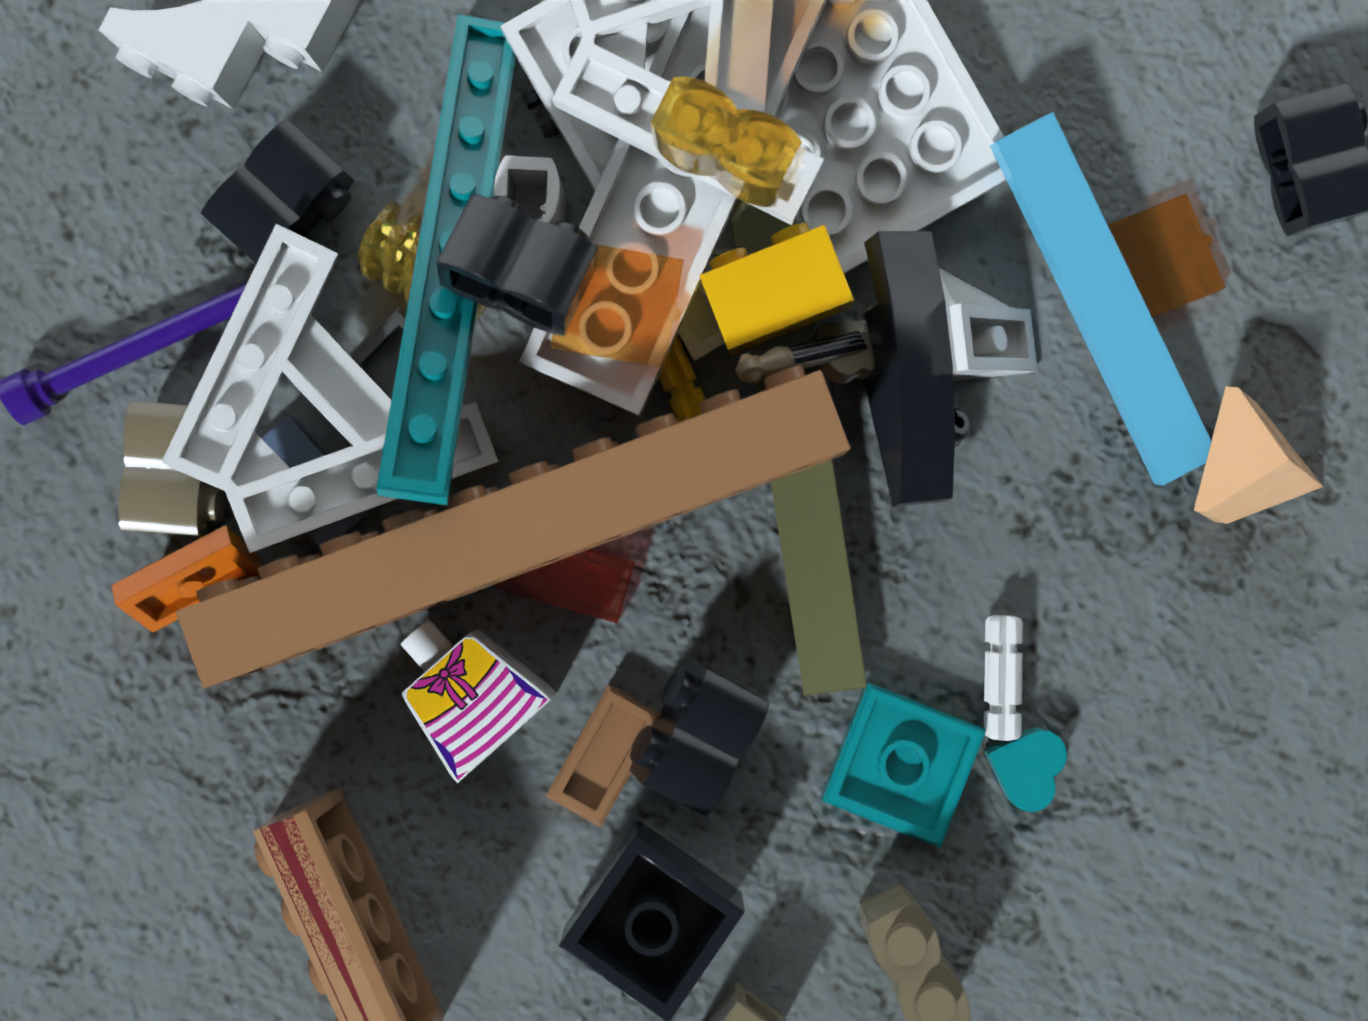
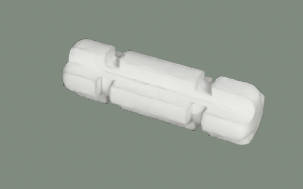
(1003, 677)

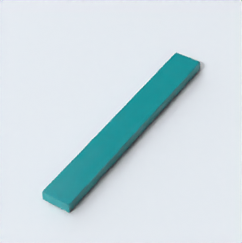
(439, 323)

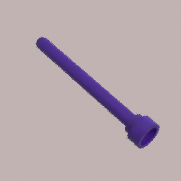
(31, 394)

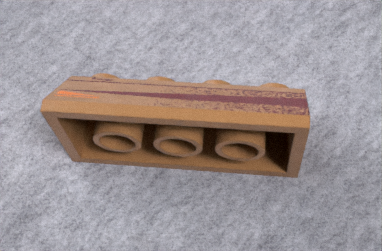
(344, 914)

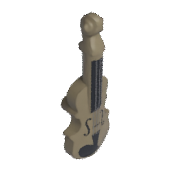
(836, 348)

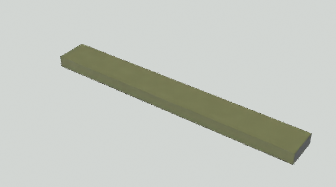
(809, 529)

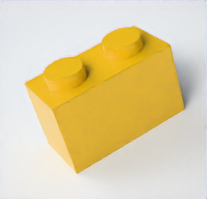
(776, 287)

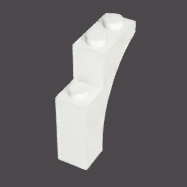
(218, 43)

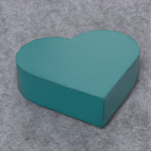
(1028, 767)

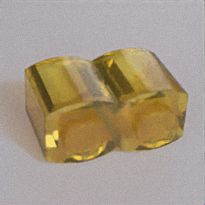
(708, 136)

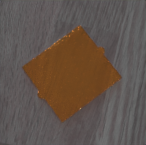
(1168, 255)
(626, 308)

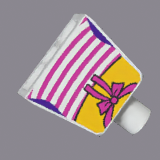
(469, 695)

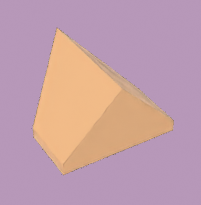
(1249, 463)

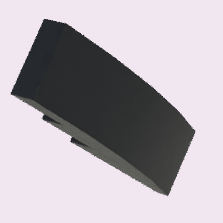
(913, 358)

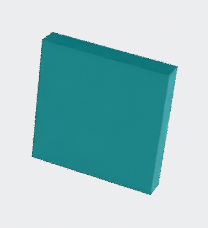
(902, 764)

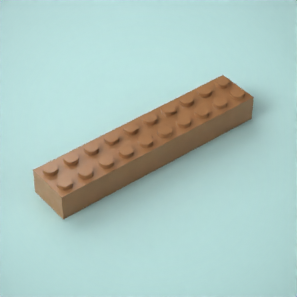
(512, 530)

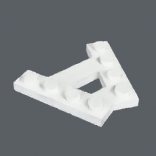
(616, 93)
(278, 336)

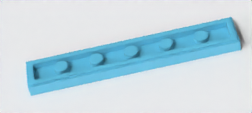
(1103, 298)

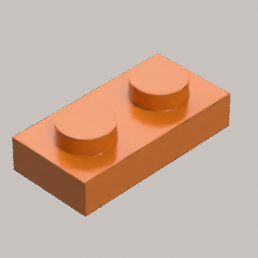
(172, 582)

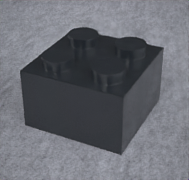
(653, 921)

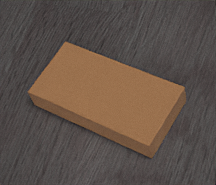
(601, 756)

